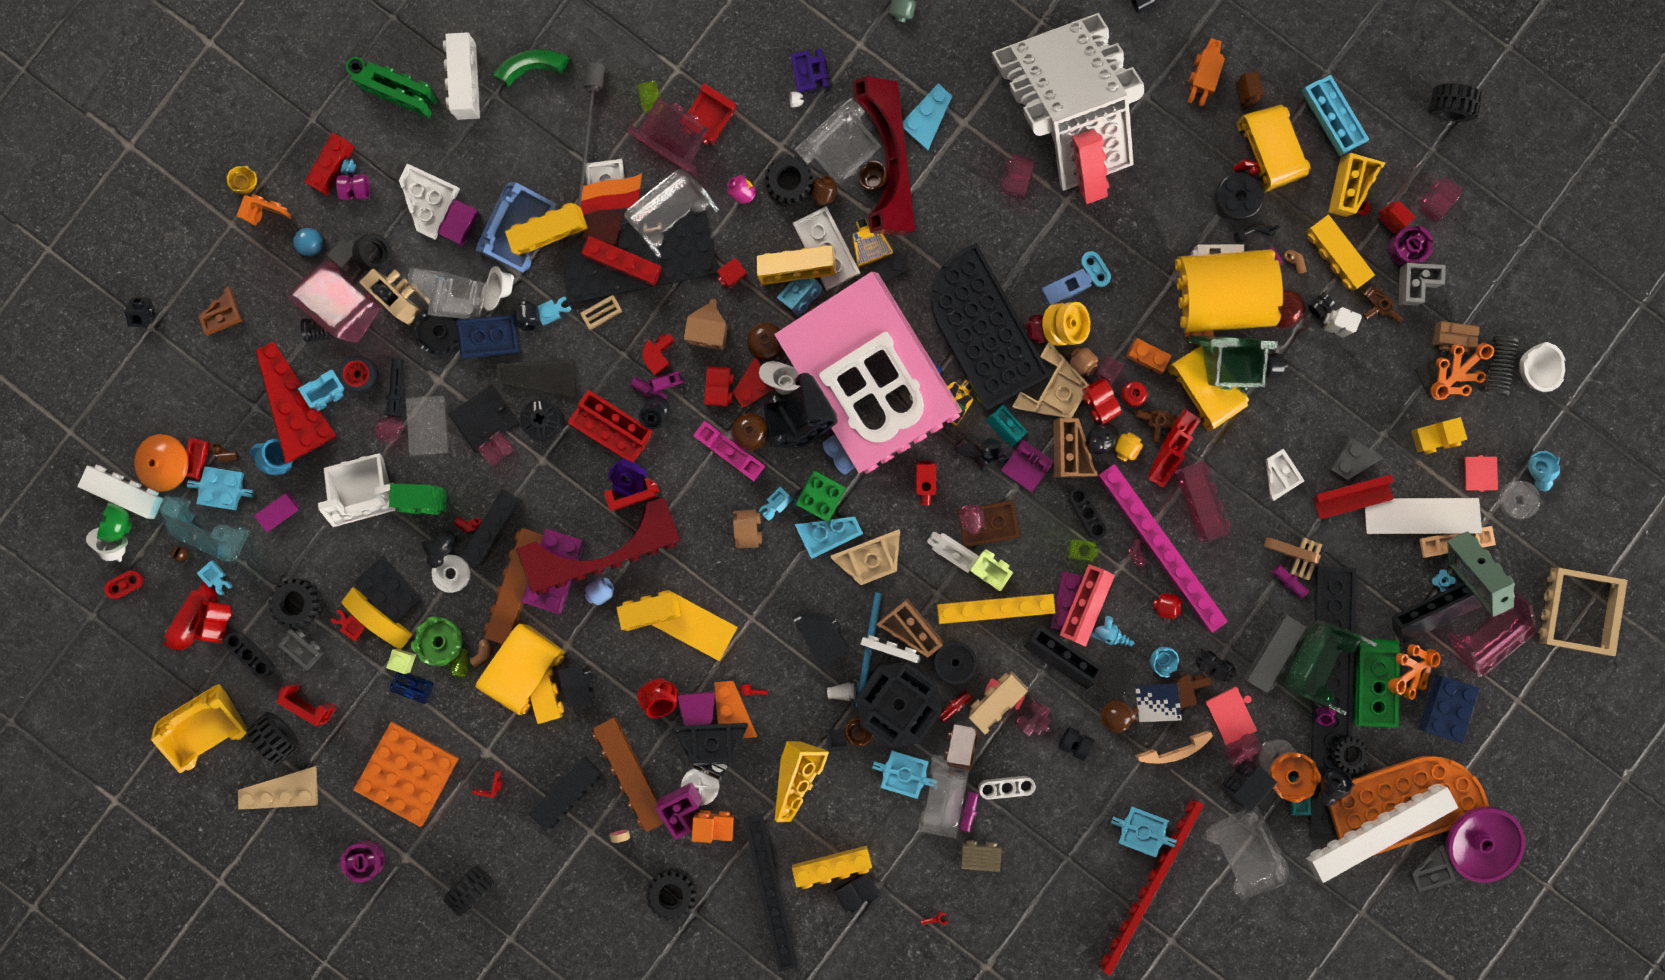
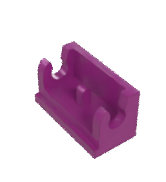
(277, 511)

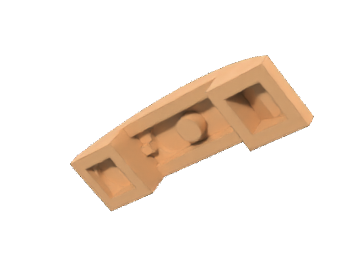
(1437, 544)
(1197, 741)

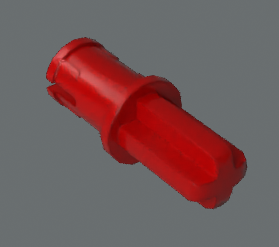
(955, 706)

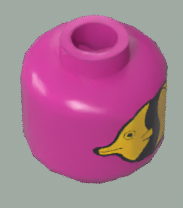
(741, 189)

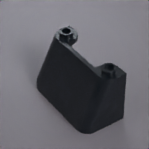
(800, 416)

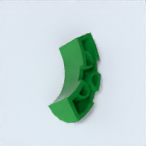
(528, 60)

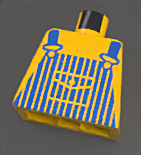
(869, 246)

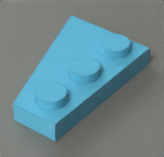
(927, 116)
(825, 535)

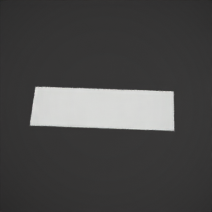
(1424, 516)

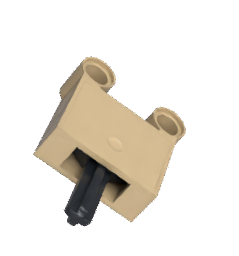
(391, 296)

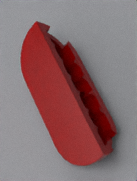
(181, 631)

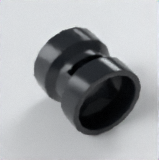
(1321, 305)

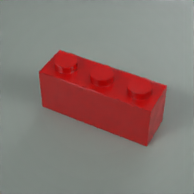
(329, 164)

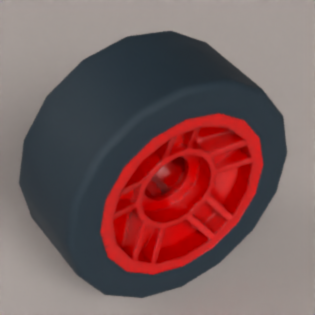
(348, 376)

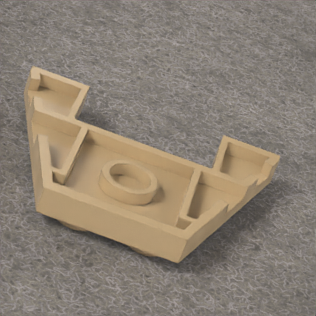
(1062, 392)

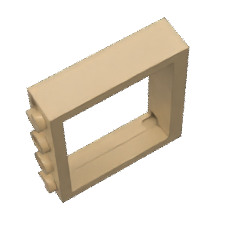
(1612, 618)

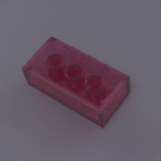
(1203, 502)

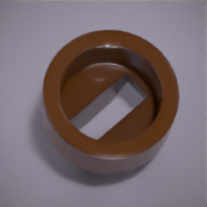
(182, 555)

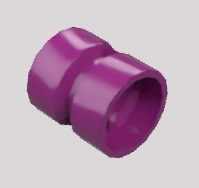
(354, 186)

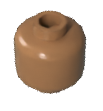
(1084, 361)

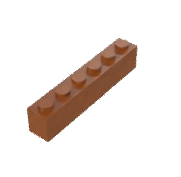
(510, 594)
(629, 772)

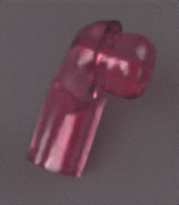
(1135, 553)

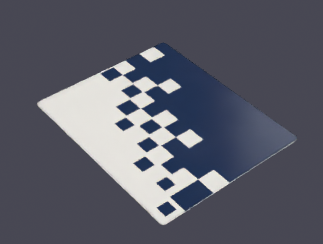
(1158, 702)

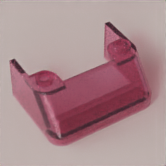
(1497, 637)

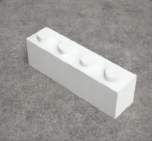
(120, 492)

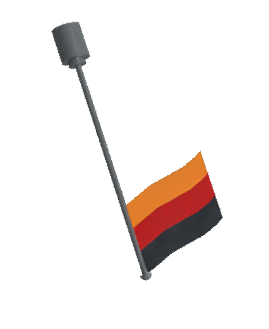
(610, 195)

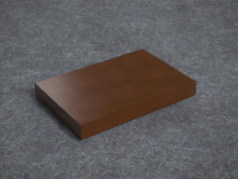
(999, 525)

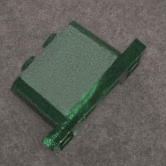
(1235, 360)

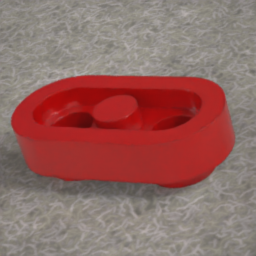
(124, 583)

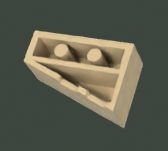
(997, 701)

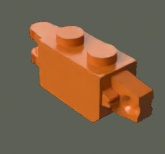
(1207, 71)

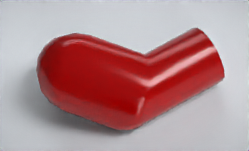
(467, 526)

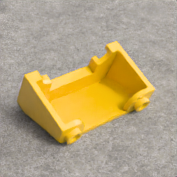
(1274, 146)
(1211, 401)
(519, 668)
(197, 728)

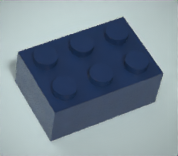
(1449, 708)

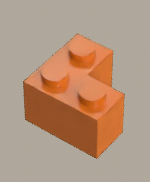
(712, 826)

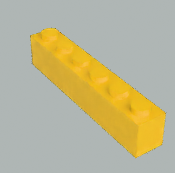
(995, 608)

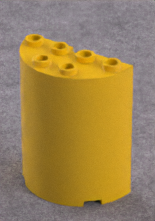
(1229, 290)

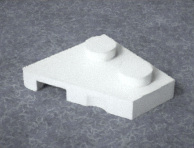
(1281, 474)

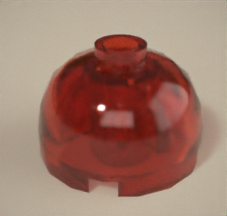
(1291, 309)

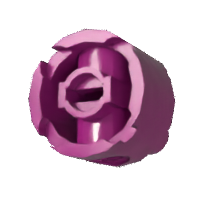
(1410, 245)
(362, 861)

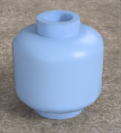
(599, 590)

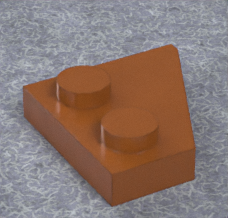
(220, 314)

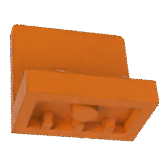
(251, 209)

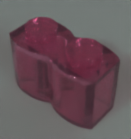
(1018, 176)
(1440, 199)

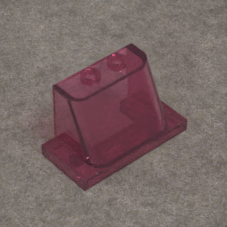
(671, 134)

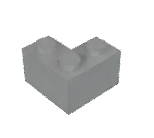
(1415, 279)

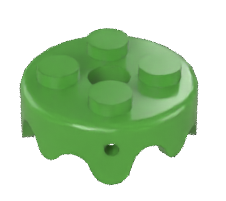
(426, 637)

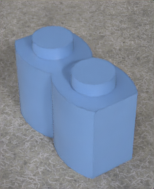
(836, 452)

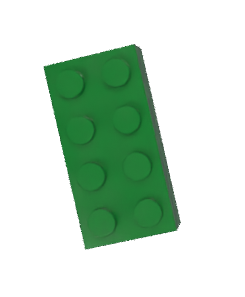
(417, 499)

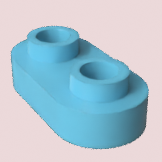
(1096, 269)

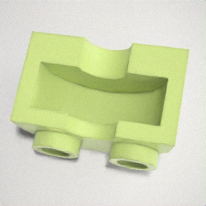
(991, 571)

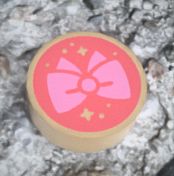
(619, 836)

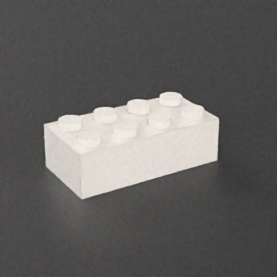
(462, 76)

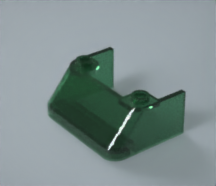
(1317, 660)

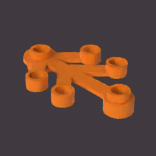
(1458, 371)
(1429, 660)

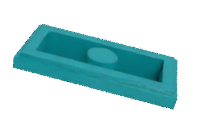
(1006, 425)

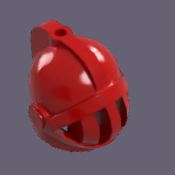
(658, 698)

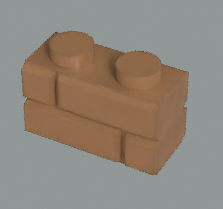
(1454, 333)

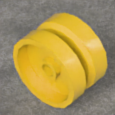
(1066, 323)

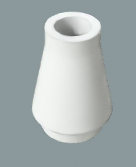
(842, 692)

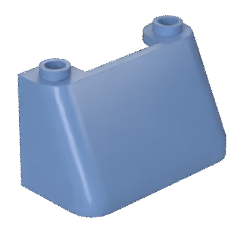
(513, 207)

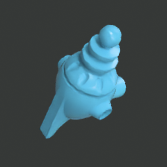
(1111, 634)

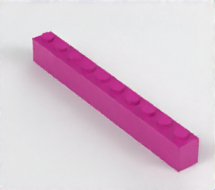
(1161, 549)

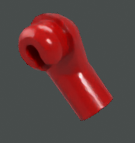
(1252, 166)

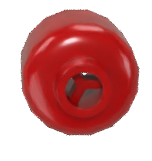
(1130, 399)
(1168, 606)

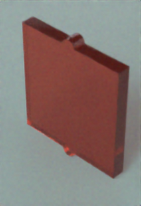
(603, 224)

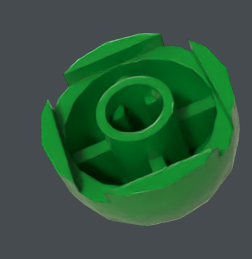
(114, 523)

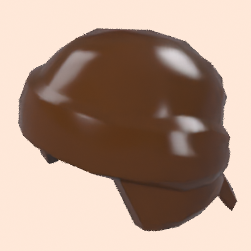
(1118, 716)

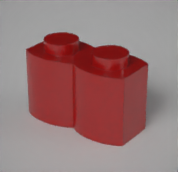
(1395, 216)
(717, 386)
(1101, 401)
(212, 621)

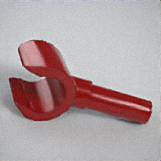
(746, 690)
(935, 919)

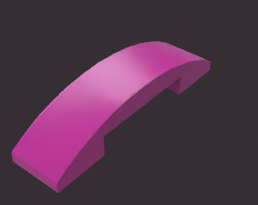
(729, 451)

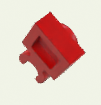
(350, 626)

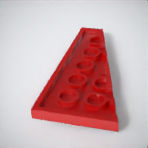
(297, 424)

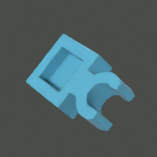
(550, 312)
(777, 502)
(213, 575)

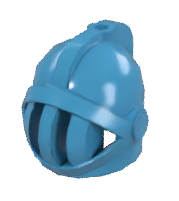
(269, 457)

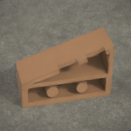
(1070, 450)
(912, 628)

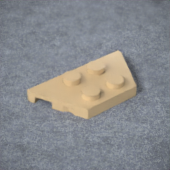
(870, 559)

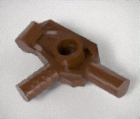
(1381, 304)
(1158, 420)

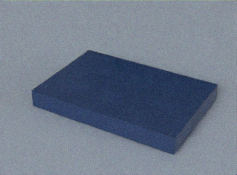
(487, 336)

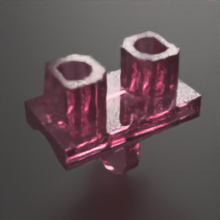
(1040, 712)
(1243, 749)

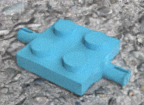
(220, 488)
(903, 774)
(1143, 831)

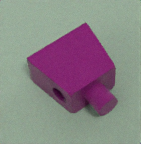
(697, 708)

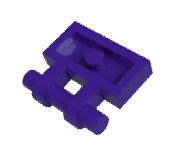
(803, 70)

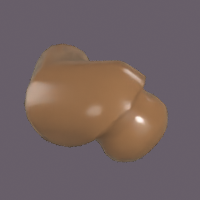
(483, 653)

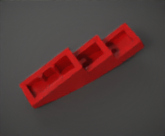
(1173, 447)

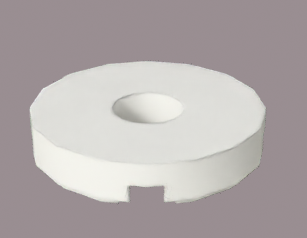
(459, 581)

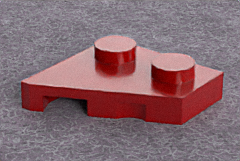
(751, 386)

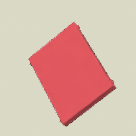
(1231, 715)

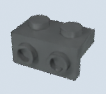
(301, 648)

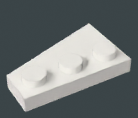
(891, 648)

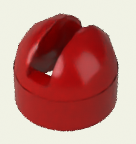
(1366, 205)

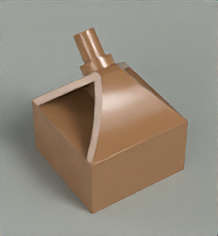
(706, 328)

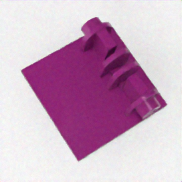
(1027, 466)

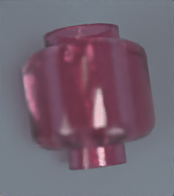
(388, 429)
(971, 518)

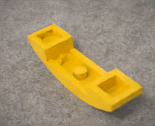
(375, 620)

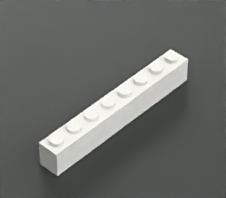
(1381, 833)

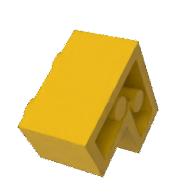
(1444, 434)

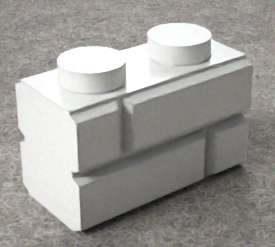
(1342, 322)

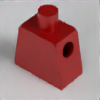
(925, 472)

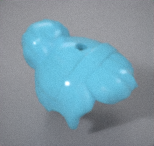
(1549, 469)

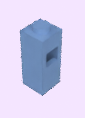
(1066, 287)

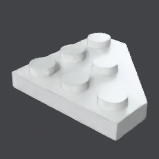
(427, 199)

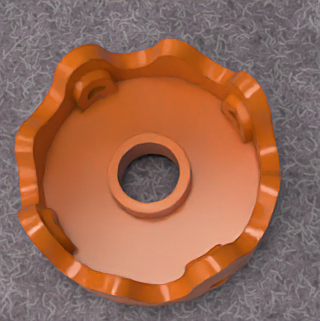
(1307, 778)

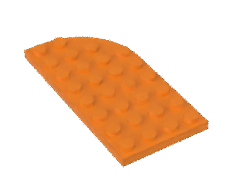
(1396, 784)

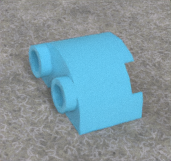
(322, 391)

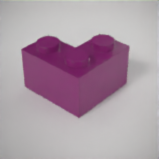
(676, 810)

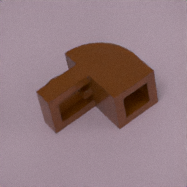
(1186, 687)

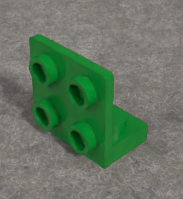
(820, 496)

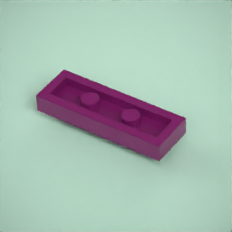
(1065, 596)

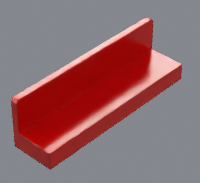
(1354, 497)

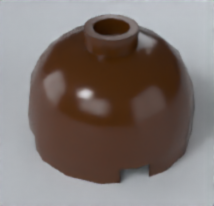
(763, 342)
(750, 431)

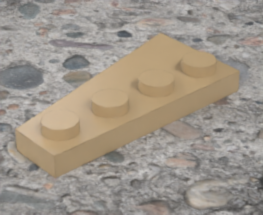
(284, 791)

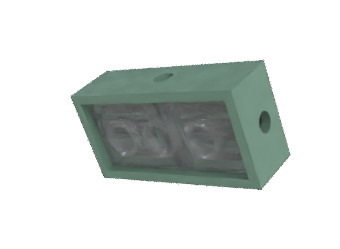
(1481, 573)

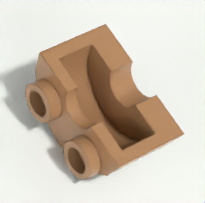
(746, 530)

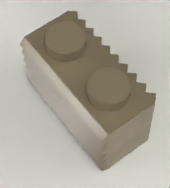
(981, 857)

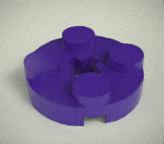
(633, 471)

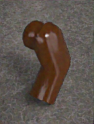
(221, 454)

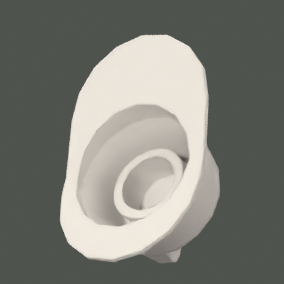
(498, 286)
(779, 376)
(107, 550)

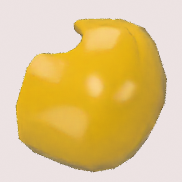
(241, 180)

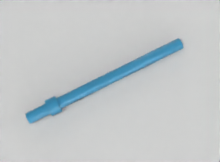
(868, 651)

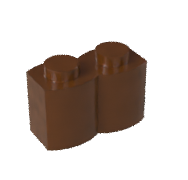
(1249, 89)

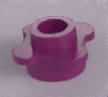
(1325, 720)

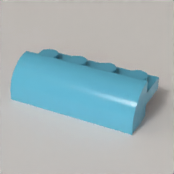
(1334, 115)

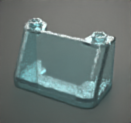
(222, 543)

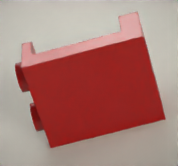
(713, 112)
(617, 504)
(303, 709)

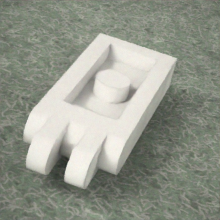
(952, 551)

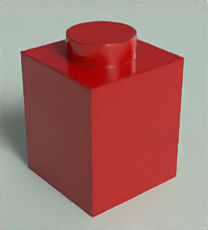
(731, 273)

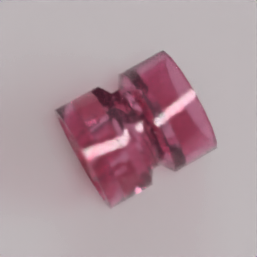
(496, 448)

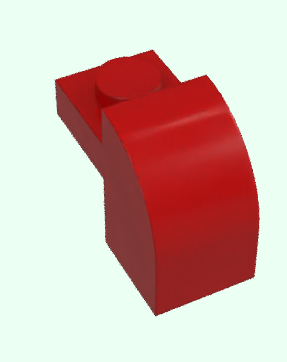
(652, 354)

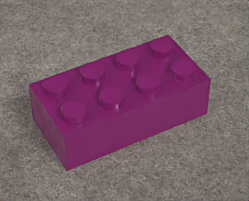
(562, 546)

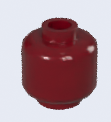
(1035, 328)

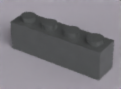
(1274, 653)

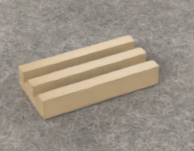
(605, 318)
(1311, 566)

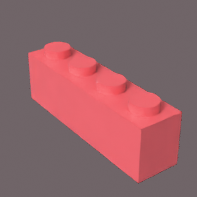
(1090, 165)
(1087, 605)

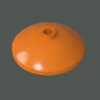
(169, 459)

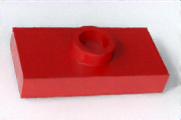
(197, 453)

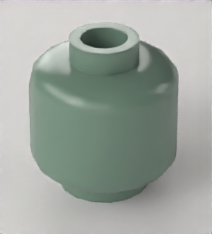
(902, 9)

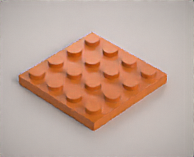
(406, 774)

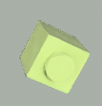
(401, 661)

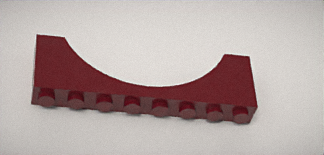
(882, 103)
(548, 570)

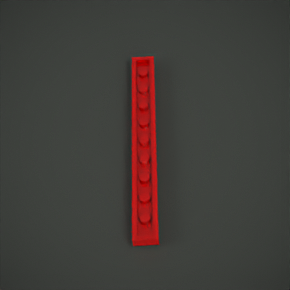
(1147, 892)

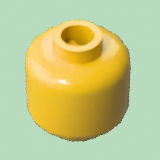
(1128, 446)

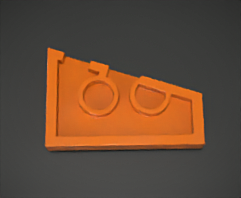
(731, 707)

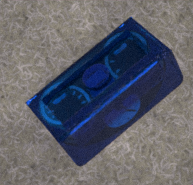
(411, 687)

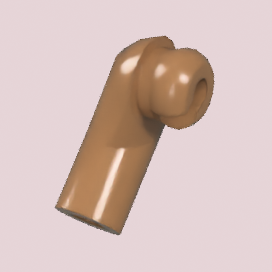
(1296, 259)

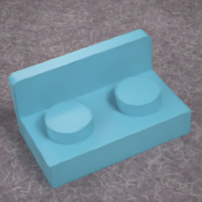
(800, 295)

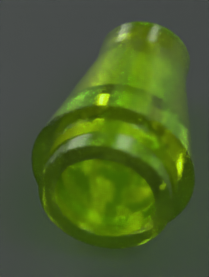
(460, 665)

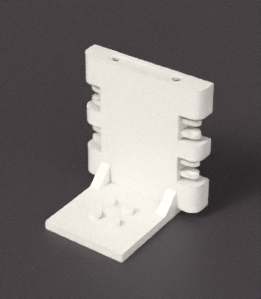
(1074, 85)

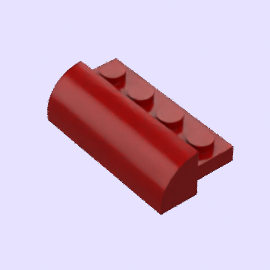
(610, 427)

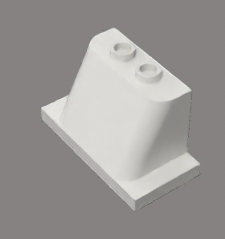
(356, 490)

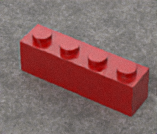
(621, 261)

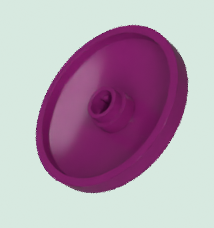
(1485, 844)

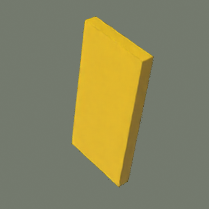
(699, 629)

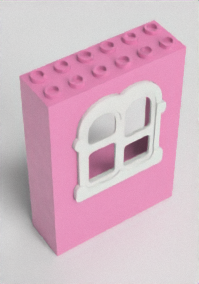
(845, 334)

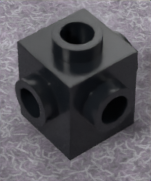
(139, 312)

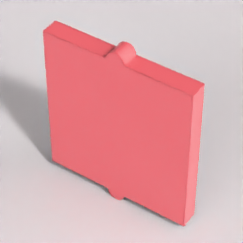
(1481, 473)

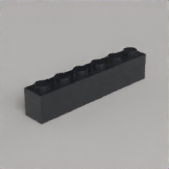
(1434, 612)

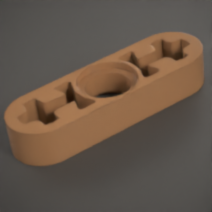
(1292, 550)

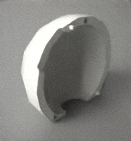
(1543, 367)

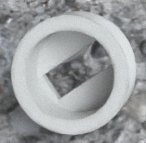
(795, 99)

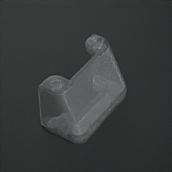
(1250, 852)

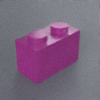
(458, 223)

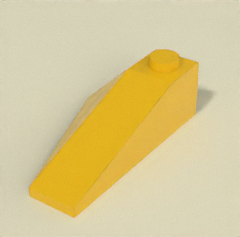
(797, 770)

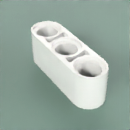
(1015, 789)

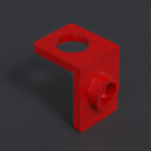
(497, 784)

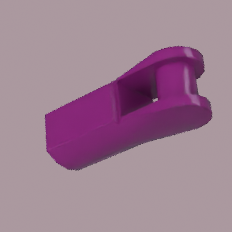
(664, 381)

